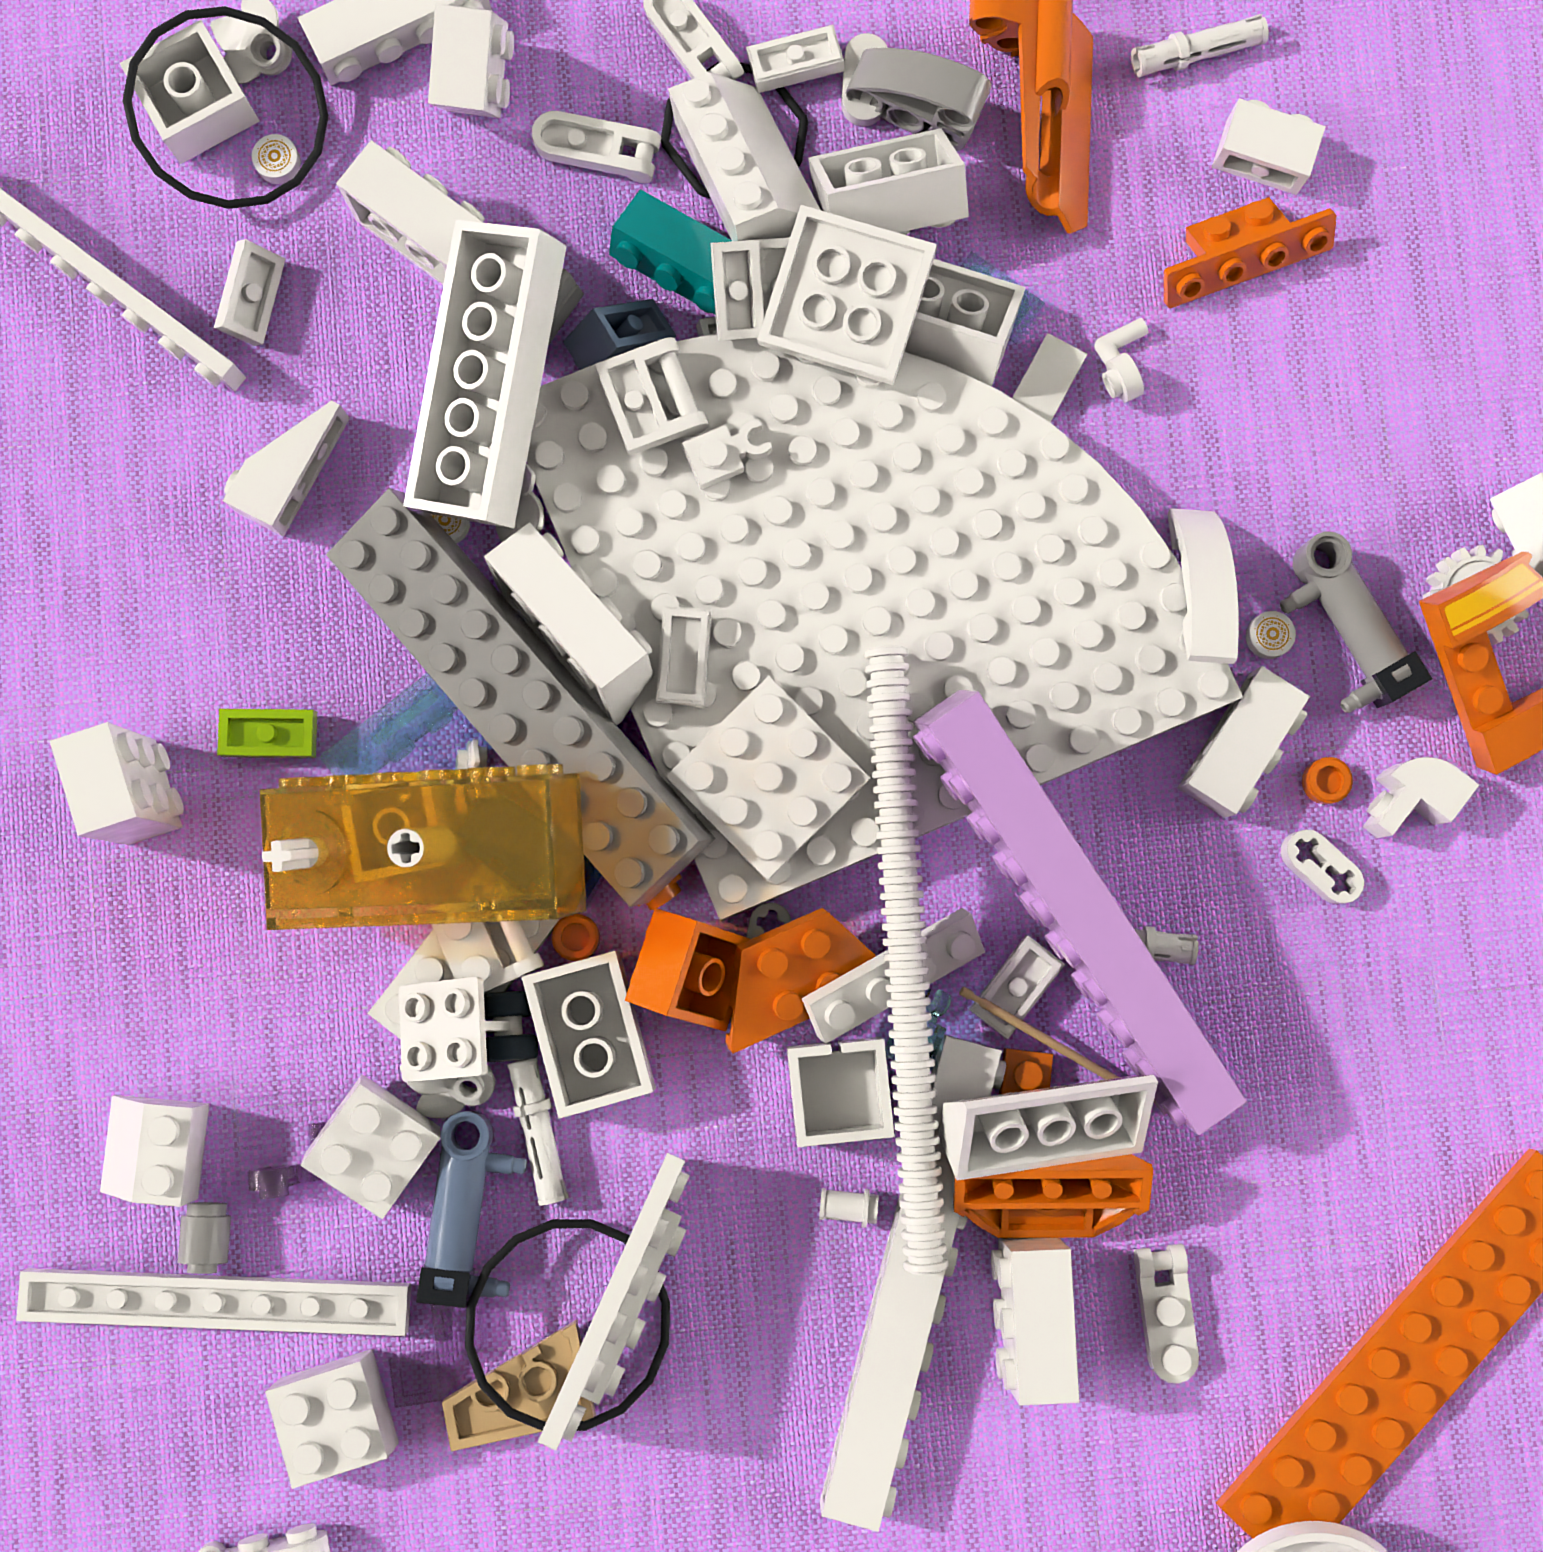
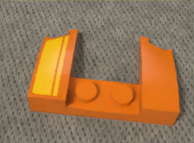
(1458, 624)

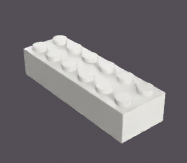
(485, 372)

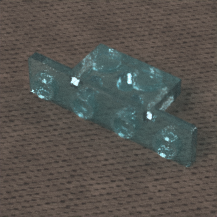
(392, 730)

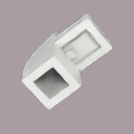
(1422, 784)

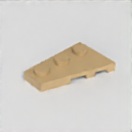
(526, 1382)

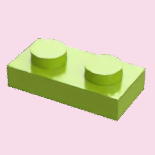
(267, 733)

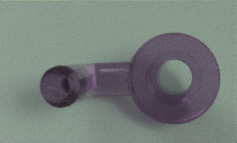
(275, 1180)

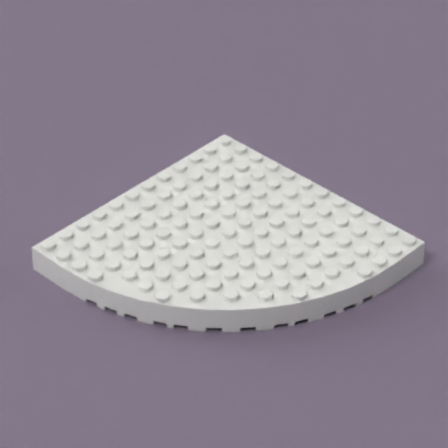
(875, 522)

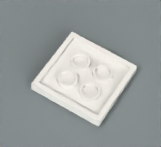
(847, 294)
(767, 778)

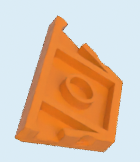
(782, 969)

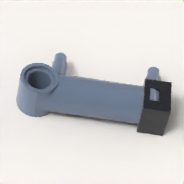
(452, 1240)

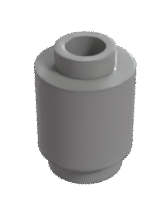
(204, 1237)

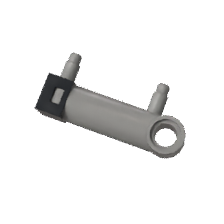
(1358, 619)

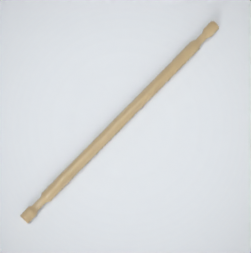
(1037, 1034)

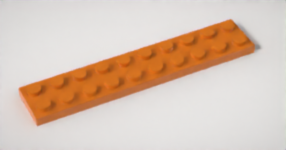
(1402, 1365)

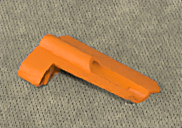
(1057, 65)

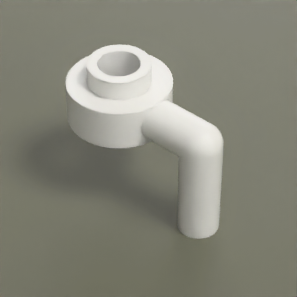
(1122, 374)

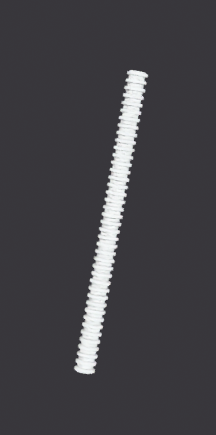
(906, 962)

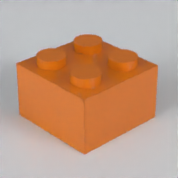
(686, 970)

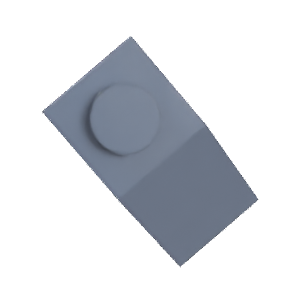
(616, 330)

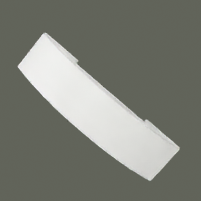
(1209, 585)

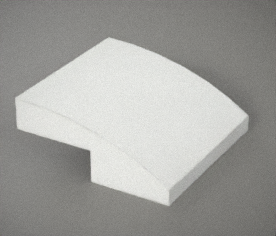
(744, 284)

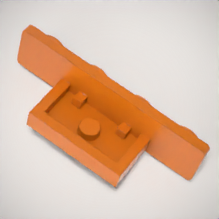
(1243, 247)

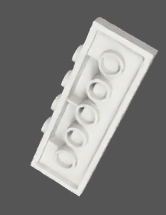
(616, 1317)

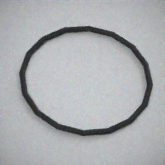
(251, 18)
(470, 1326)

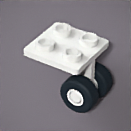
(447, 1029)

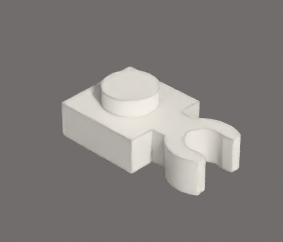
(718, 455)

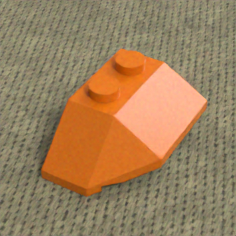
(1057, 1199)

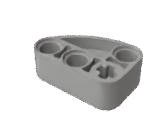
(921, 91)

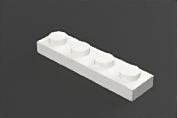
(863, 991)

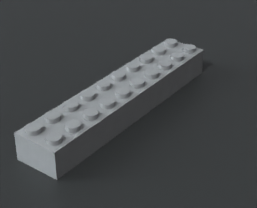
(518, 692)

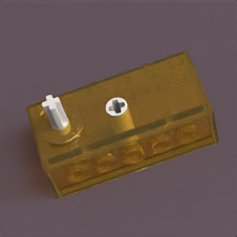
(423, 847)

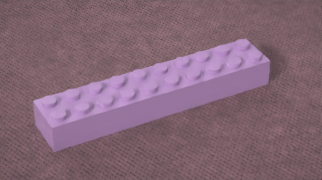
(1077, 909)

